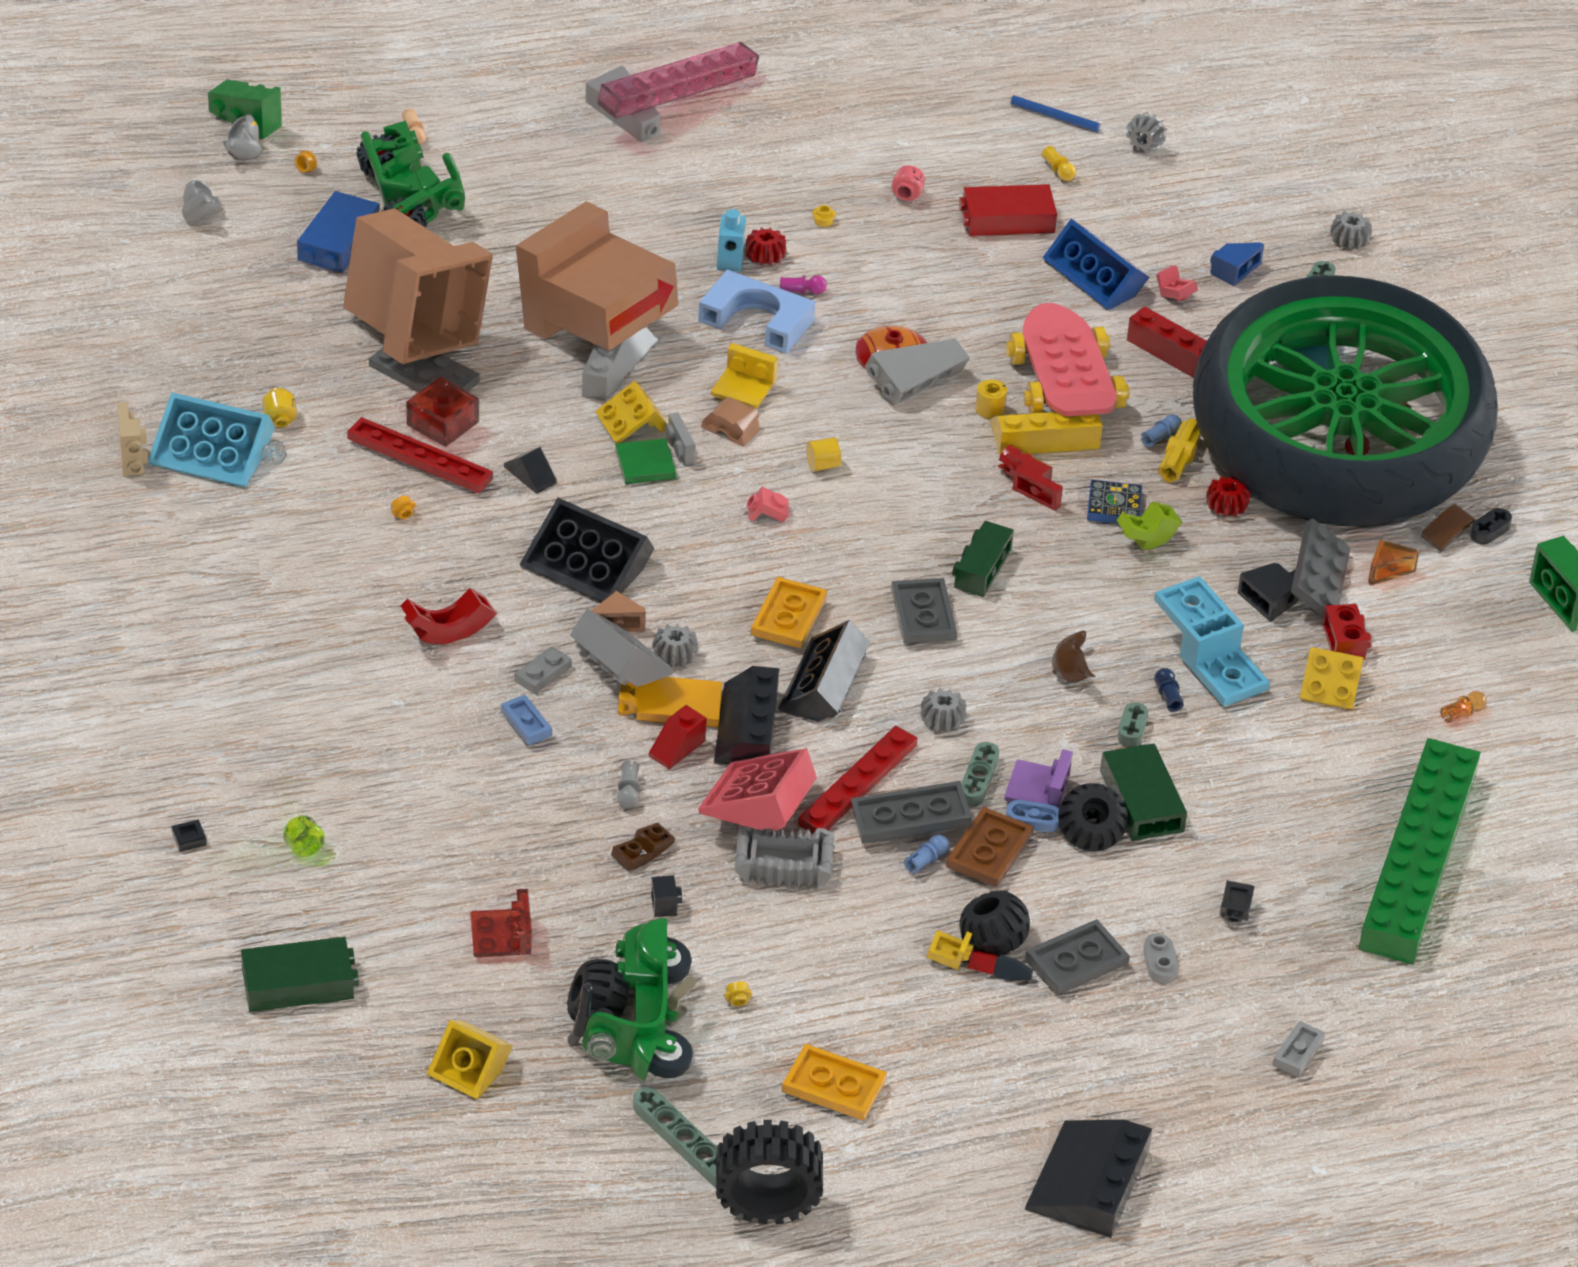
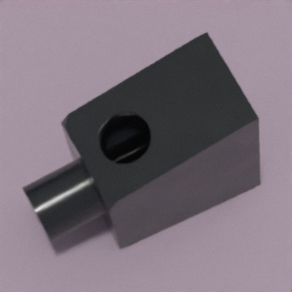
(1268, 589)

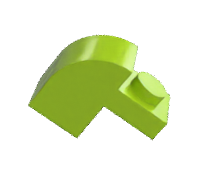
(1153, 527)

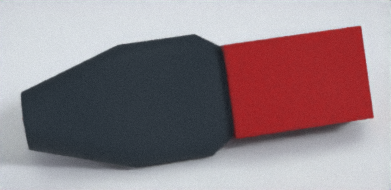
(1001, 967)

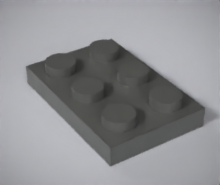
(923, 610)
(1077, 956)

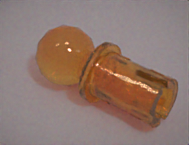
(1464, 706)

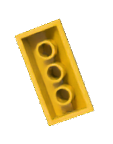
(1047, 432)

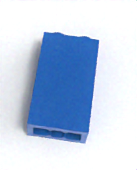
(330, 234)

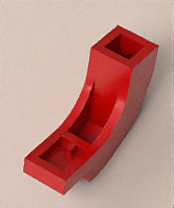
(451, 623)

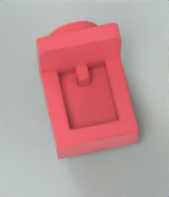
(1174, 287)
(769, 503)

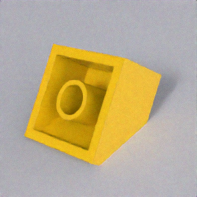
(469, 1058)

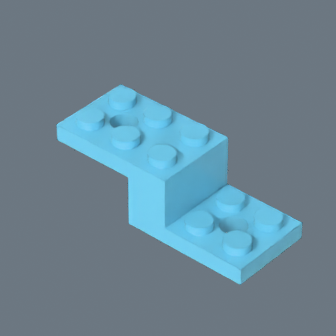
(1211, 641)

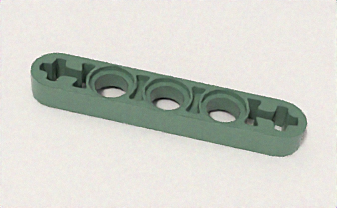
(671, 1131)

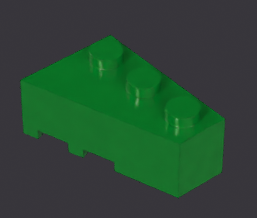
(237, 99)

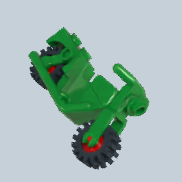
(402, 180)

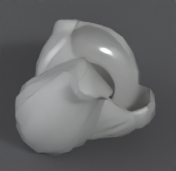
(244, 139)
(198, 201)

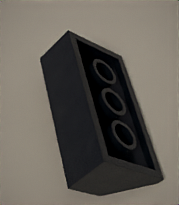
(825, 673)
(747, 715)

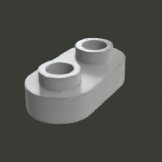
(1160, 958)

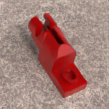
(1031, 477)

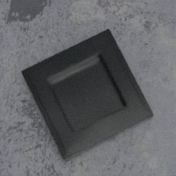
(189, 835)

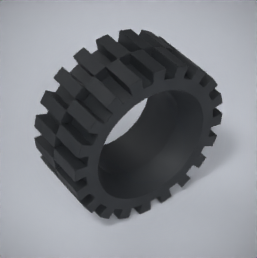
(769, 1194)

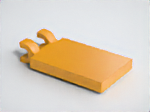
(665, 696)

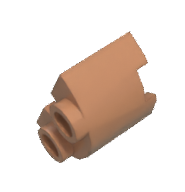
(734, 419)

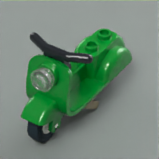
(648, 964)

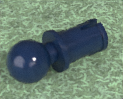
(1168, 688)

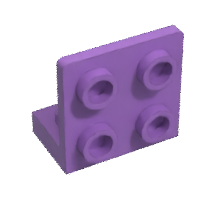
(1040, 782)

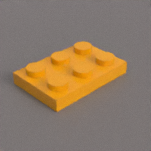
(789, 612)
(834, 1082)

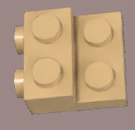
(131, 442)

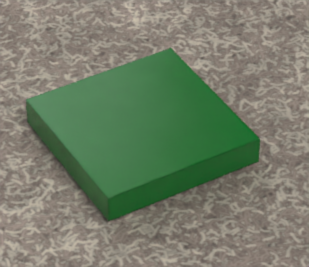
(645, 461)

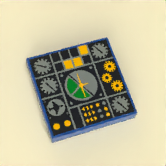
(1111, 499)

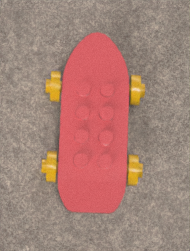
(1066, 363)

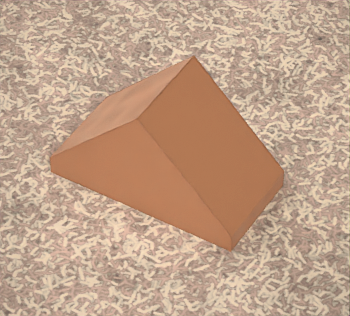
(623, 612)

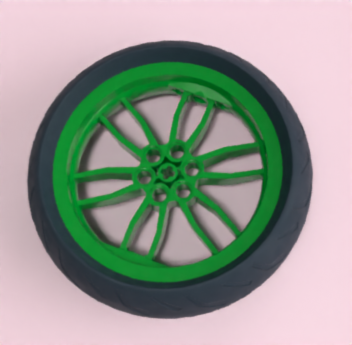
(1328, 484)

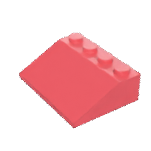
(761, 790)

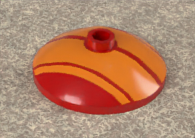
(885, 338)

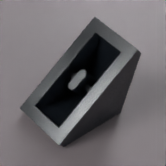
(532, 470)

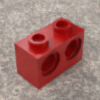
(1346, 630)

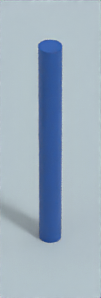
(1055, 113)

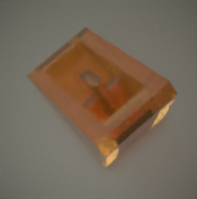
(1392, 562)

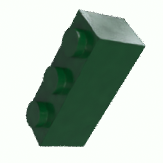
(983, 558)

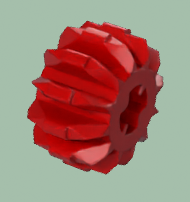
(765, 246)
(1227, 496)

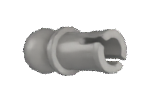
(628, 785)

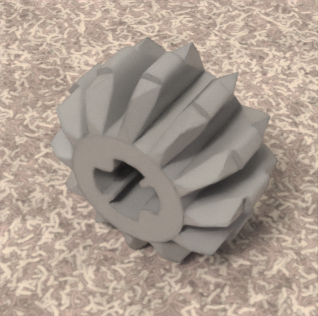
(1146, 132)
(1351, 230)
(675, 645)
(943, 710)

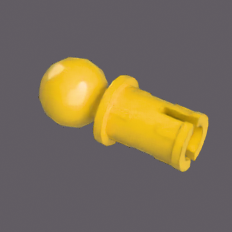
(1059, 164)

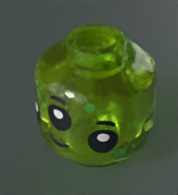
(303, 836)

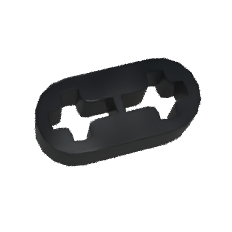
(1487, 522)

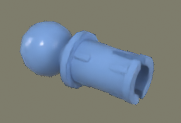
(1161, 430)
(927, 853)

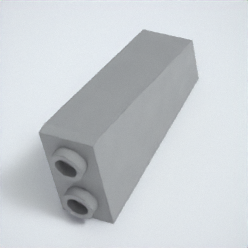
(915, 368)

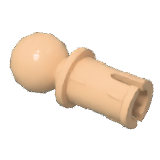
(414, 124)

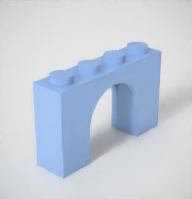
(739, 292)

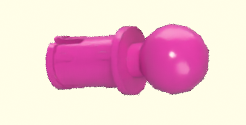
(815, 284)

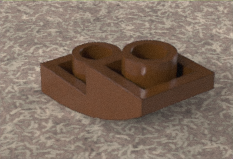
(1447, 526)
(645, 846)

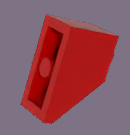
(679, 737)

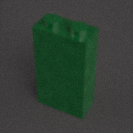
(1146, 789)
(298, 973)

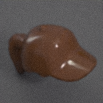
(1069, 660)

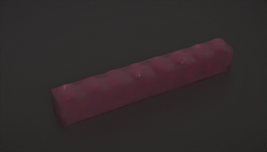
(677, 80)

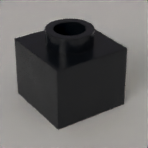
(665, 896)

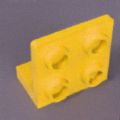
(747, 376)
(629, 412)
(1331, 678)

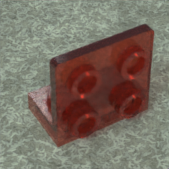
(503, 930)

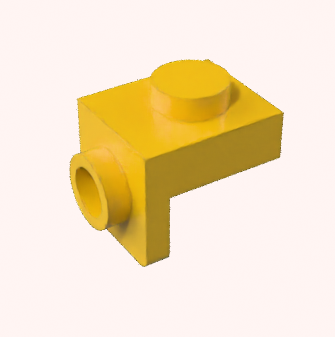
(950, 949)

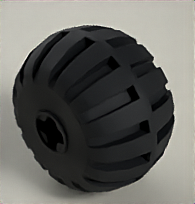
(1089, 802)
(996, 922)
(608, 985)

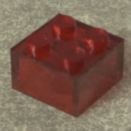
(442, 411)

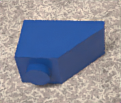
(1236, 261)

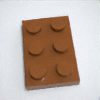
(989, 846)

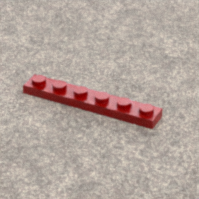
(420, 455)
(858, 780)

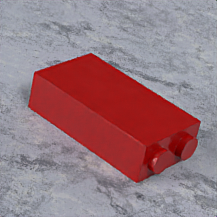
(1008, 210)

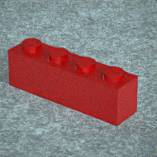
(1165, 340)

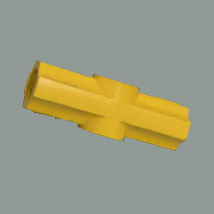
(1180, 451)

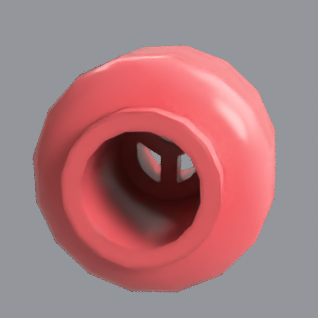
(908, 183)

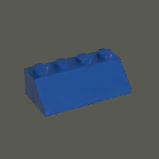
(1095, 266)

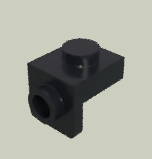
(1236, 901)

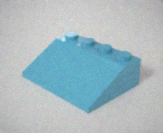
(210, 440)

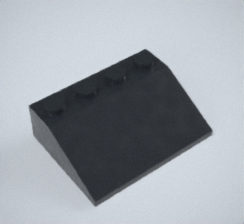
(587, 551)
(1091, 1173)

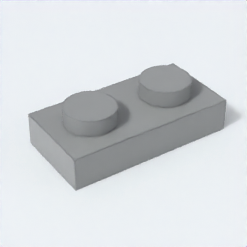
(681, 438)
(543, 670)
(1298, 1049)

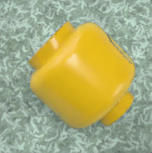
(280, 407)

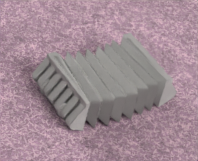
(784, 857)

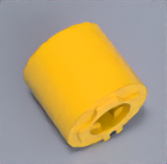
(991, 398)
(823, 454)

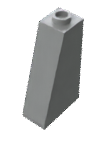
(640, 124)

